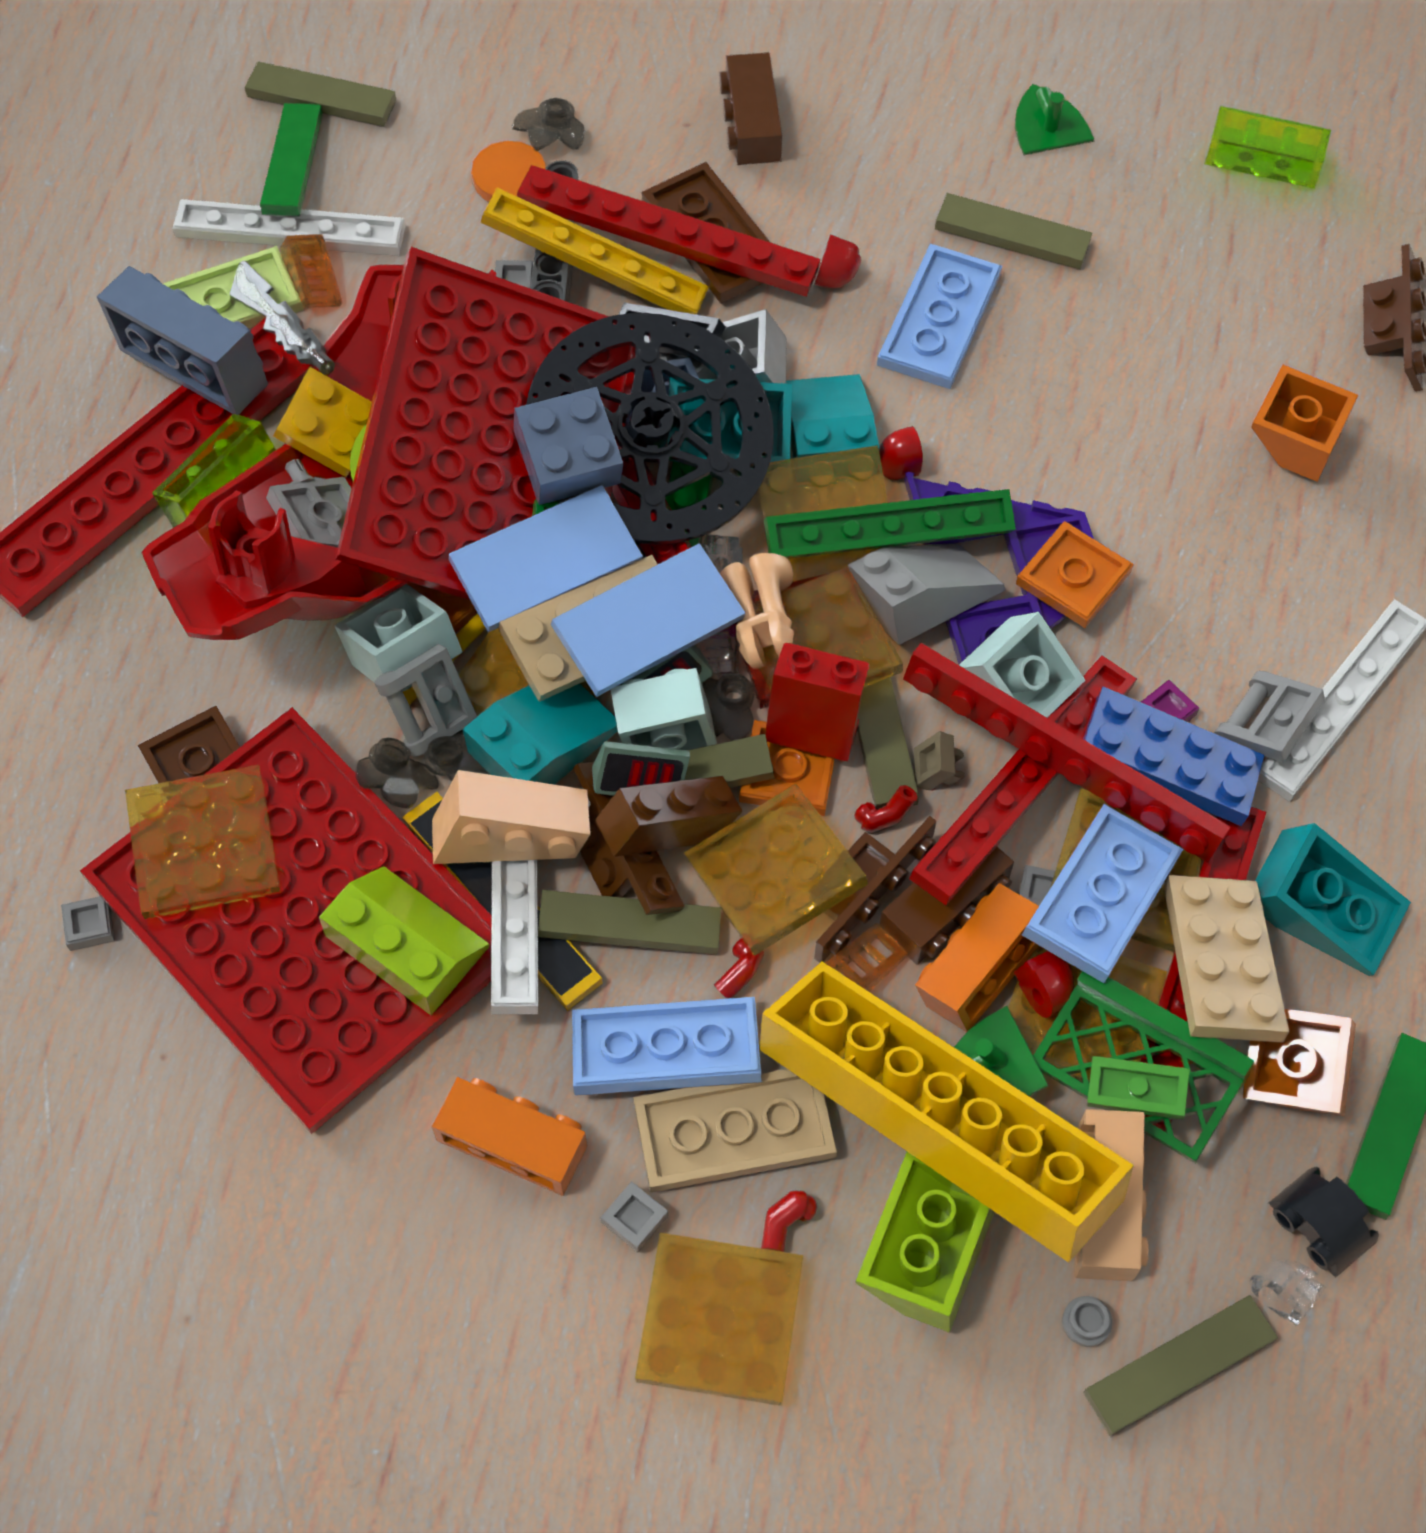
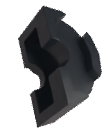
(1328, 1217)

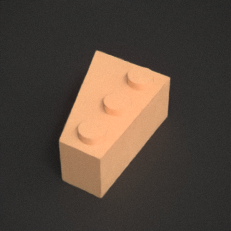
(508, 820)
(1118, 1245)

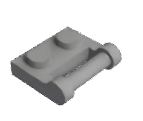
(438, 692)
(1280, 720)

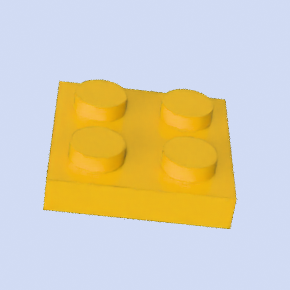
(324, 421)

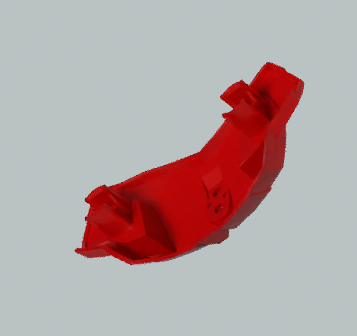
(235, 559)

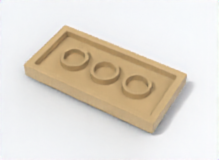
(538, 647)
(1225, 959)
(732, 1130)

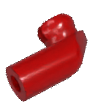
(890, 814)
(740, 972)
(784, 1213)

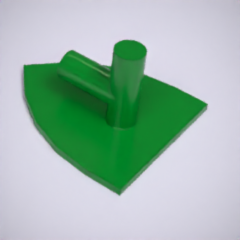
(1048, 122)
(1003, 1051)

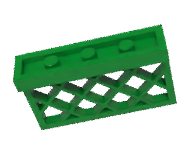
(1164, 1029)

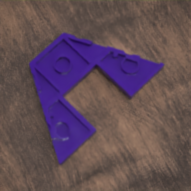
(1033, 529)

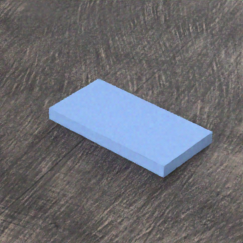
(939, 316)
(544, 556)
(647, 619)
(1102, 893)
(665, 1046)

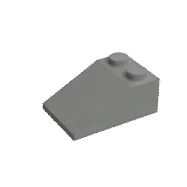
(757, 342)
(922, 586)

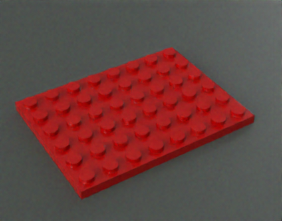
(440, 427)
(262, 965)

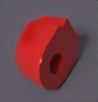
(838, 263)
(901, 454)
(1046, 983)

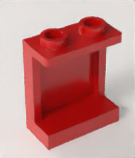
(815, 701)

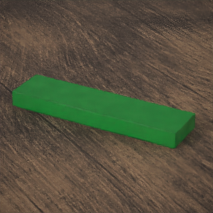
(291, 159)
(1391, 1128)

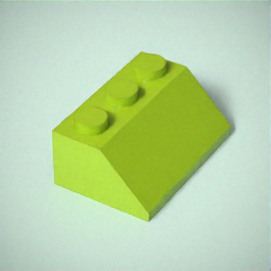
(402, 937)
(925, 1245)

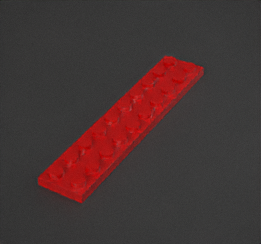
(117, 483)

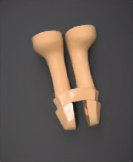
(754, 632)

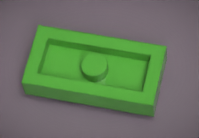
(1138, 1087)

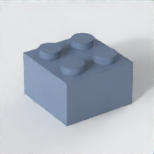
(567, 445)

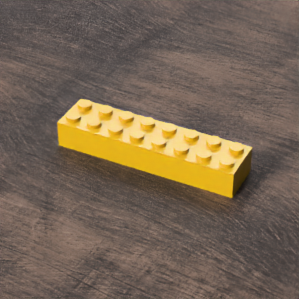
(946, 1110)

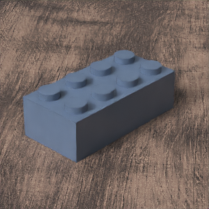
(183, 339)

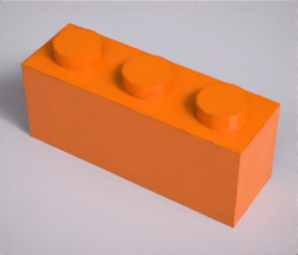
(979, 958)
(510, 1134)

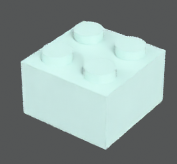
(395, 632)
(1026, 663)
(664, 711)

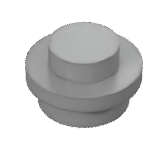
(1087, 1321)

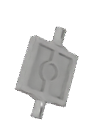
(312, 505)

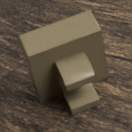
(936, 761)

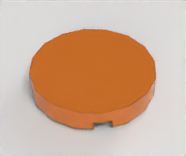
(503, 167)

